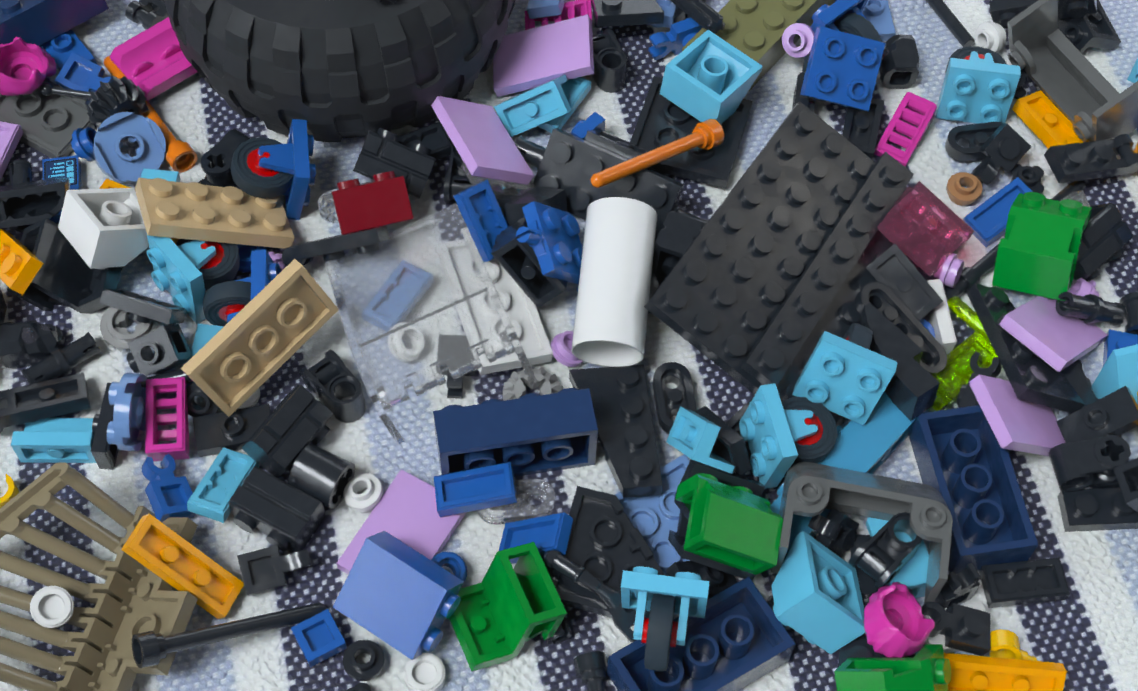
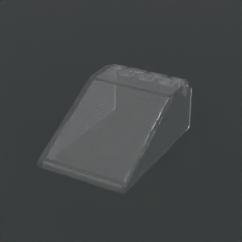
(420, 311)

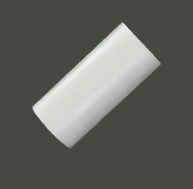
(614, 282)

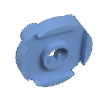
(135, 129)
(128, 412)

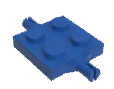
(554, 241)

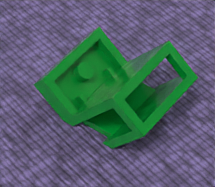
(1040, 245)
(730, 524)
(507, 608)
(923, 672)

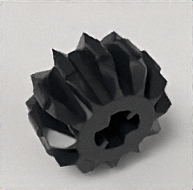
(113, 98)

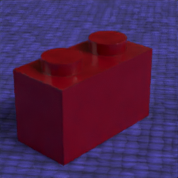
(371, 204)

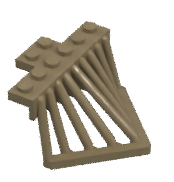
(126, 605)

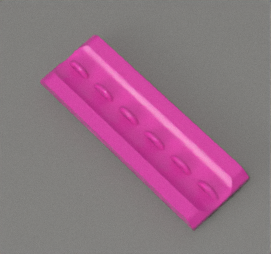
(153, 59)

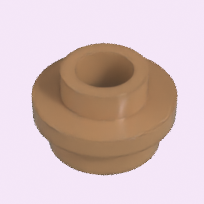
(961, 195)

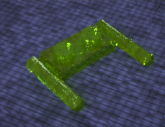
(958, 361)

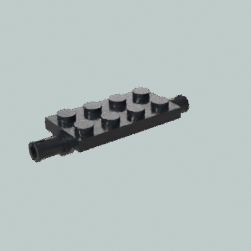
(572, 161)

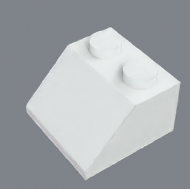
(104, 226)

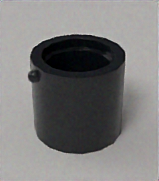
(321, 475)

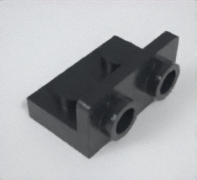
(1091, 30)

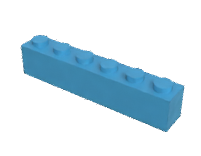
(859, 449)

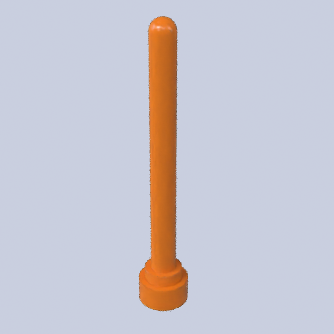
(705, 135)
(178, 153)

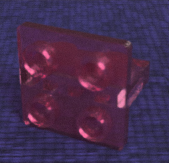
(924, 228)

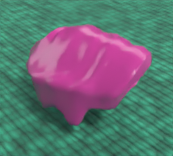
(23, 67)
(895, 622)

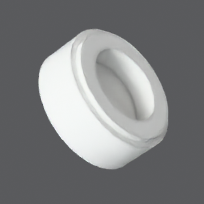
(52, 607)
(425, 673)

